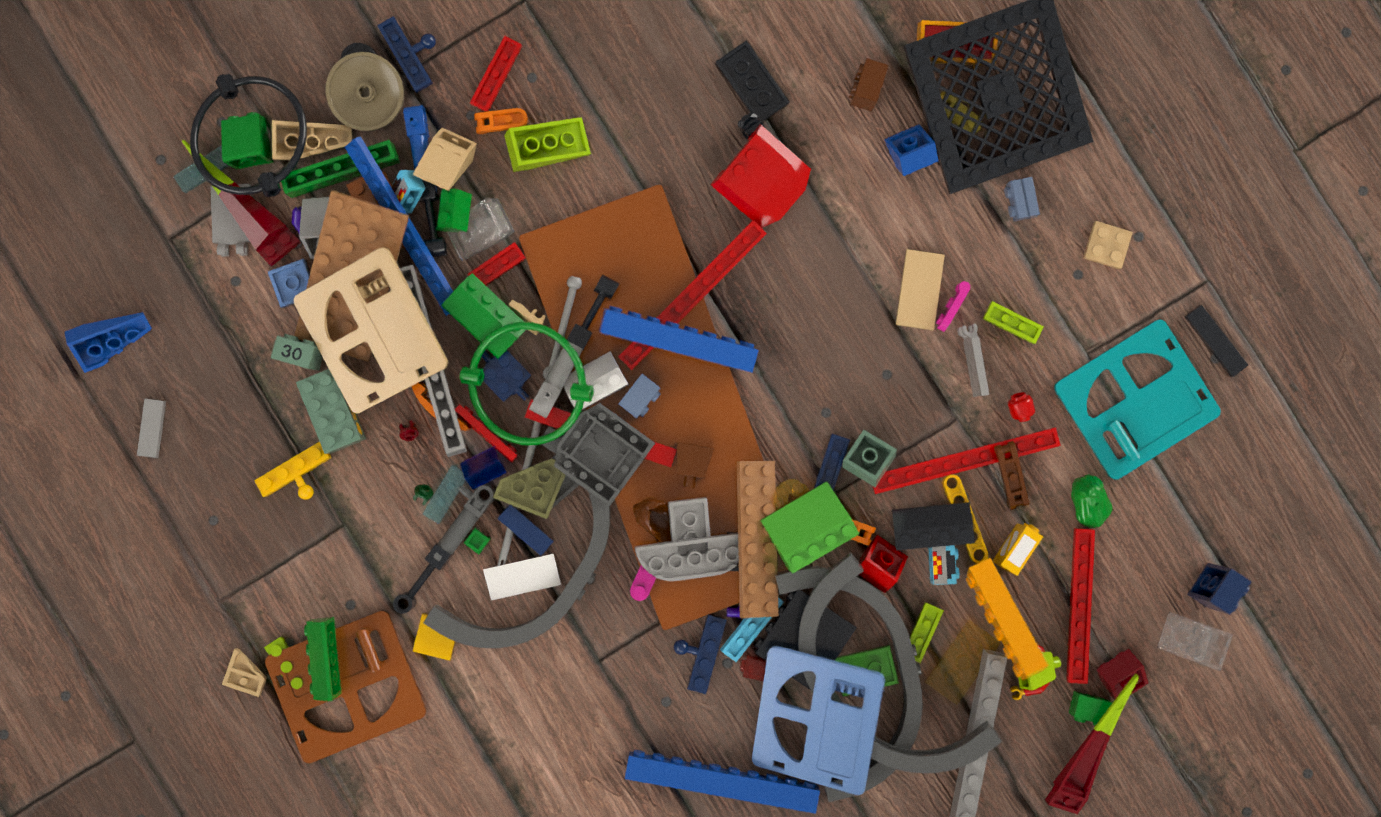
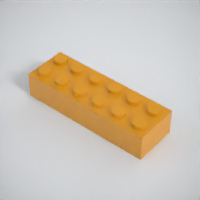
(1006, 619)

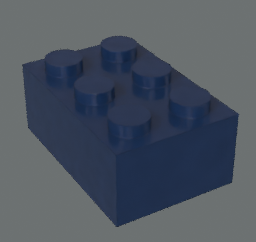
(1219, 588)

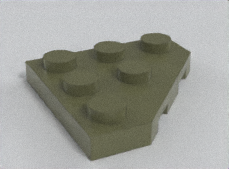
(532, 488)

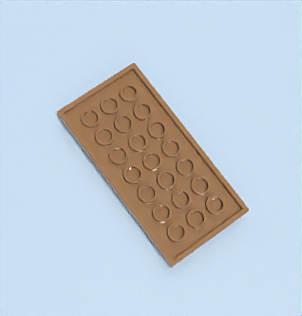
(348, 234)

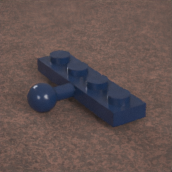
(406, 53)
(705, 653)

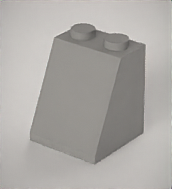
(311, 222)

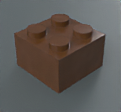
(868, 85)

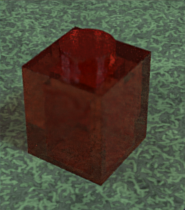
(753, 668)

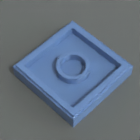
(289, 281)

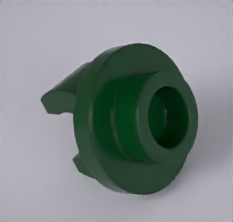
(423, 491)

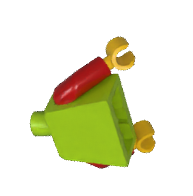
(1039, 682)

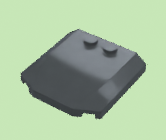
(601, 452)

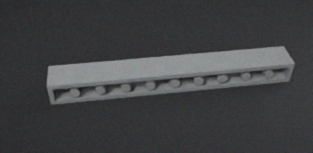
(438, 385)
(983, 709)

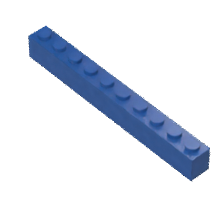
(722, 782)

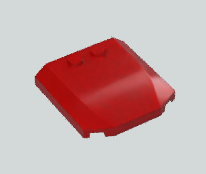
(763, 178)

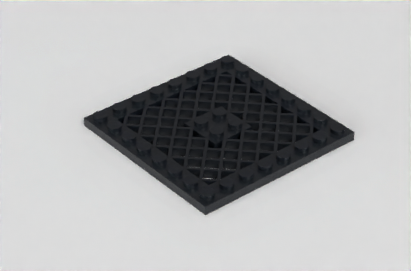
(999, 93)

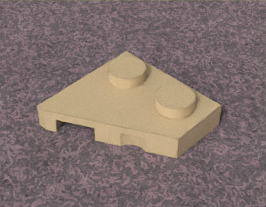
(244, 675)

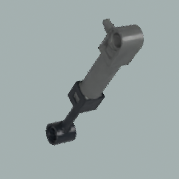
(445, 548)

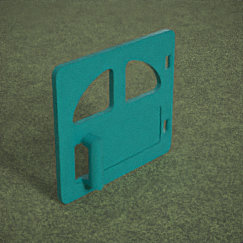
(1153, 415)

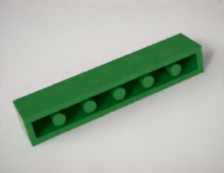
(335, 170)

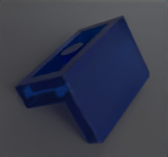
(482, 468)

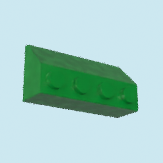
(482, 313)
(323, 659)

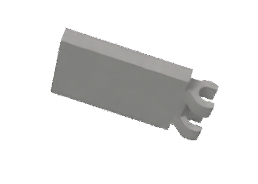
(225, 228)
(974, 360)

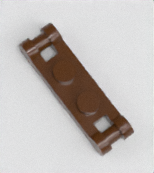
(1011, 475)

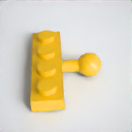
(293, 470)

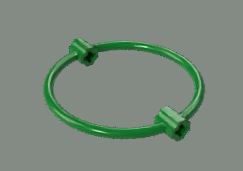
(579, 391)

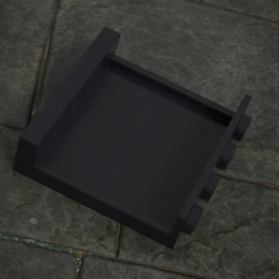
(831, 633)

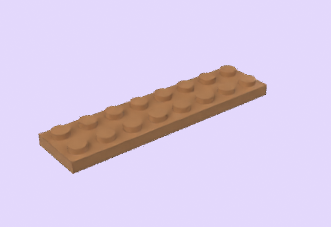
(756, 551)

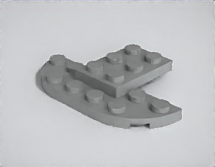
(691, 549)

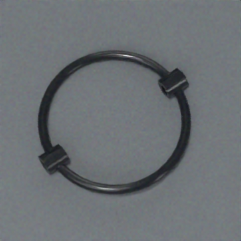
(267, 181)

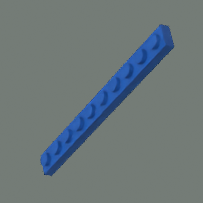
(412, 240)

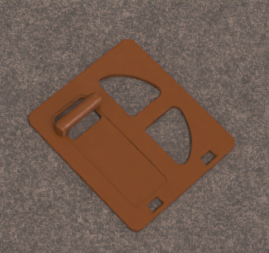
(353, 676)

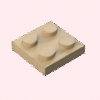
(1107, 245)

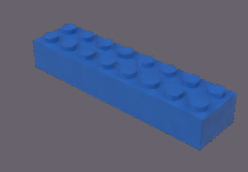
(678, 340)

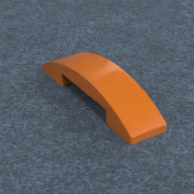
(420, 390)

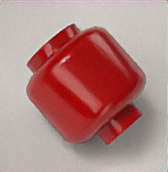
(1021, 406)

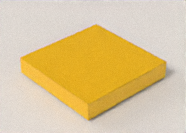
(432, 643)

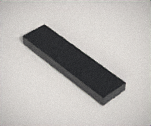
(1216, 341)

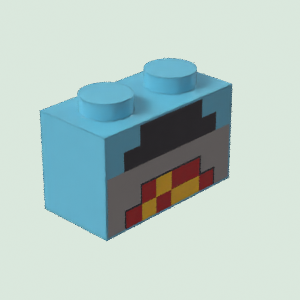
(408, 189)
(943, 565)

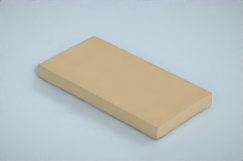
(919, 289)

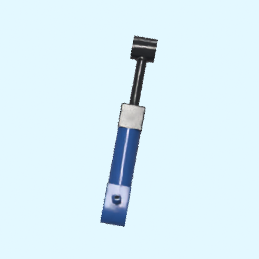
(418, 133)

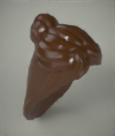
(654, 518)

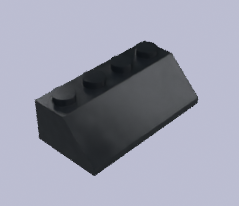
(933, 526)

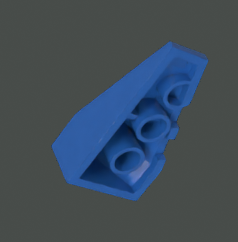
(100, 340)

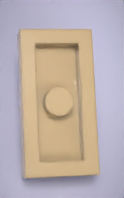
(525, 315)

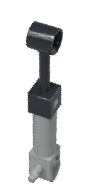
(578, 339)

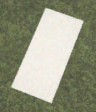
(522, 577)

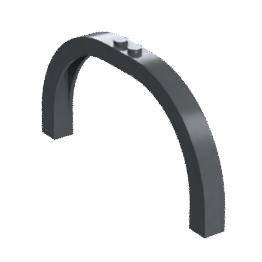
(484, 637)
(909, 670)
(916, 761)

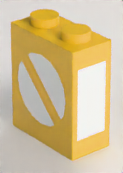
(1018, 548)

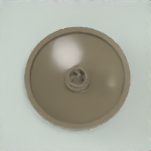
(364, 91)

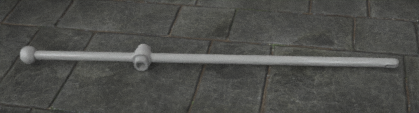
(574, 284)

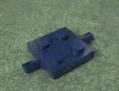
(505, 375)

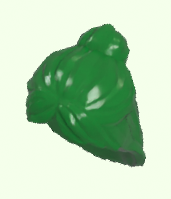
(1090, 501)

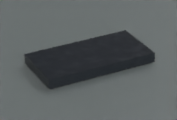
(752, 82)

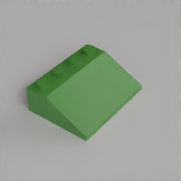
(809, 527)

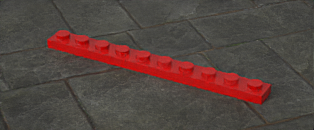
(699, 287)
(964, 460)

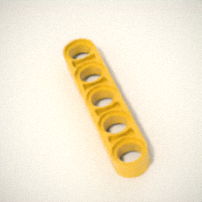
(951, 494)

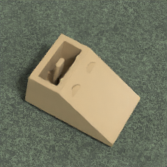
(445, 159)

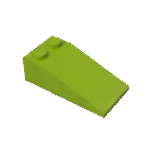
(546, 143)

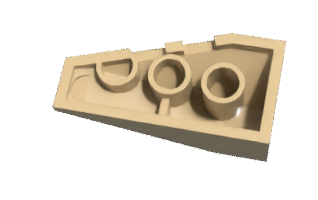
(319, 139)

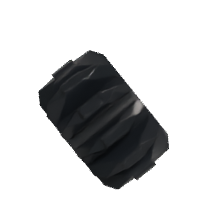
(749, 124)

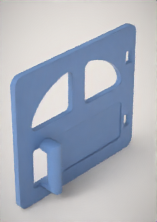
(837, 734)

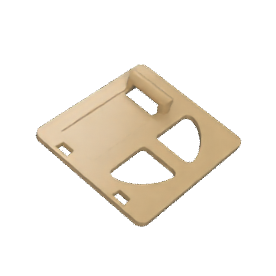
(389, 325)

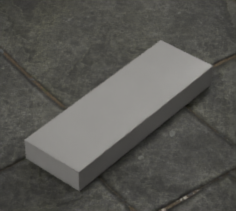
(151, 428)

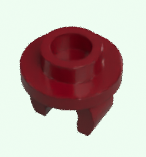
(409, 433)

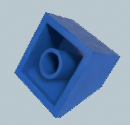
(912, 150)

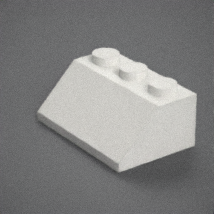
(603, 375)

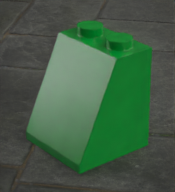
(245, 141)

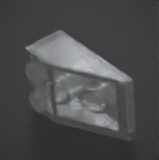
(486, 227)

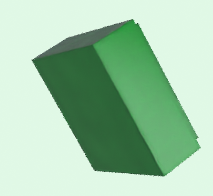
(477, 541)

